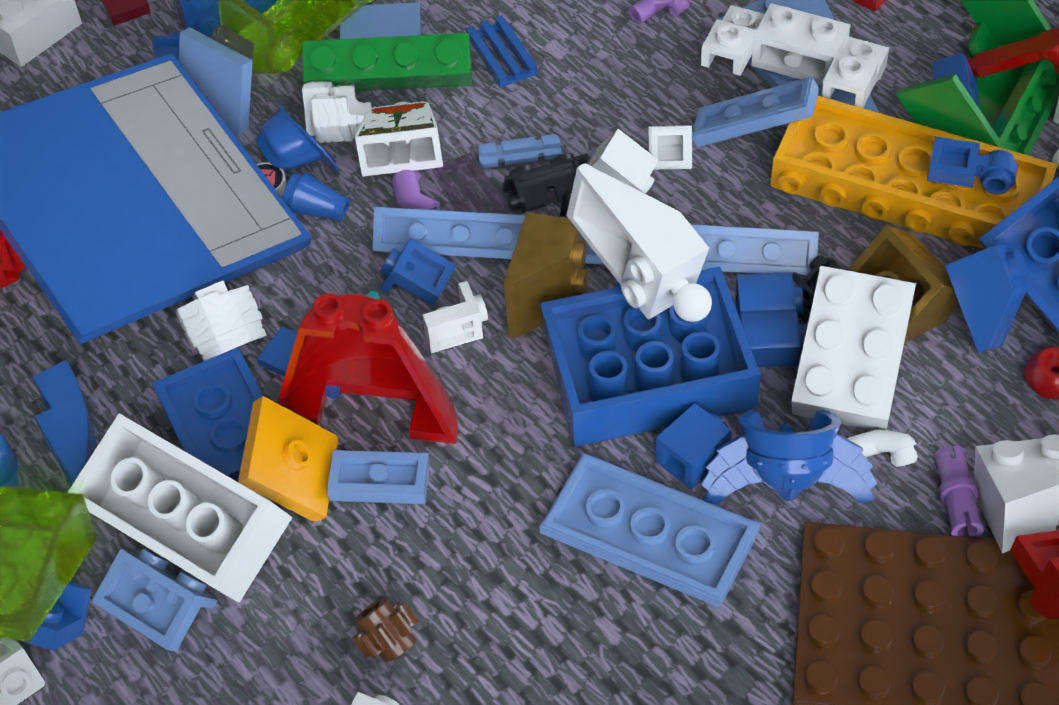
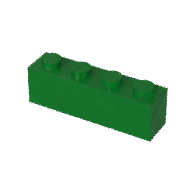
(390, 62)

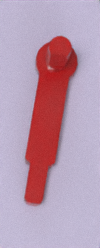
(1017, 54)

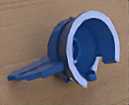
(789, 460)

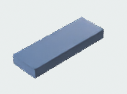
(755, 112)

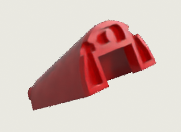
(364, 352)

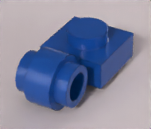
(958, 163)

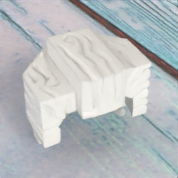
(332, 111)
(220, 320)

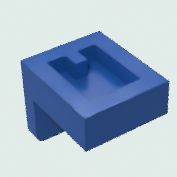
(417, 271)
(65, 619)

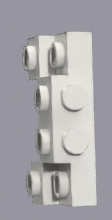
(797, 47)

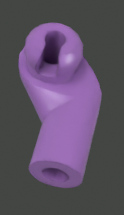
(647, 8)
(408, 192)

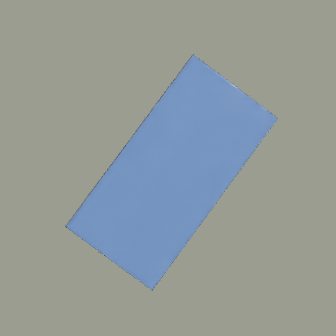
(651, 529)

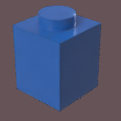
(690, 444)

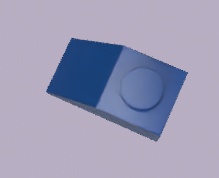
(989, 292)

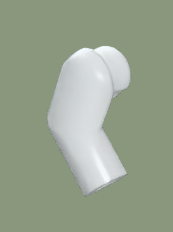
(880, 441)

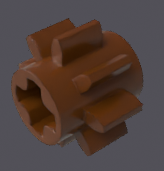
(385, 629)

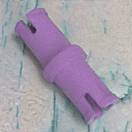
(958, 492)

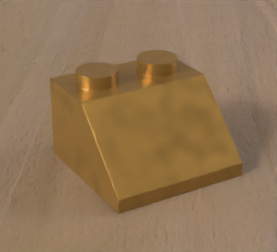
(904, 258)
(543, 269)

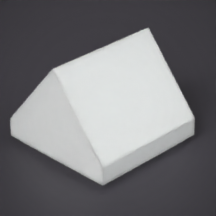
(671, 146)

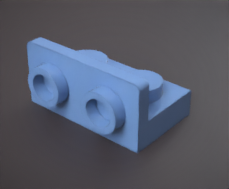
(152, 597)

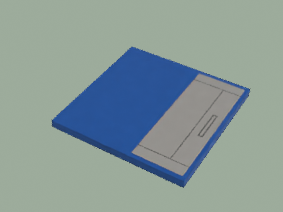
(134, 197)

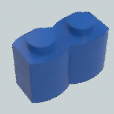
(769, 317)

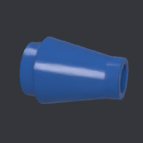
(313, 198)

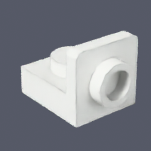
(456, 323)
(17, 673)

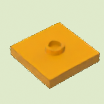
(288, 459)

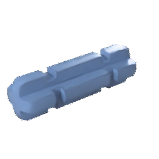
(519, 151)

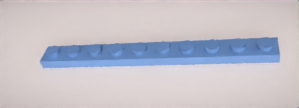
(497, 234)

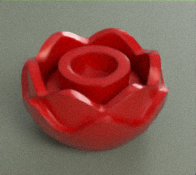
(1040, 375)

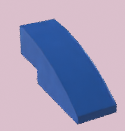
(67, 421)

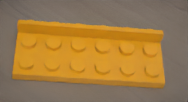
(882, 171)

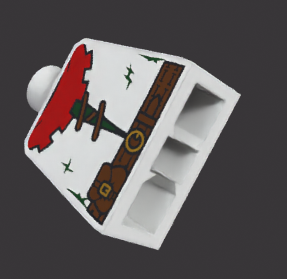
(398, 139)

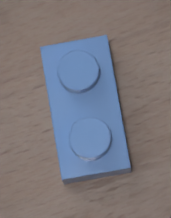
(378, 477)

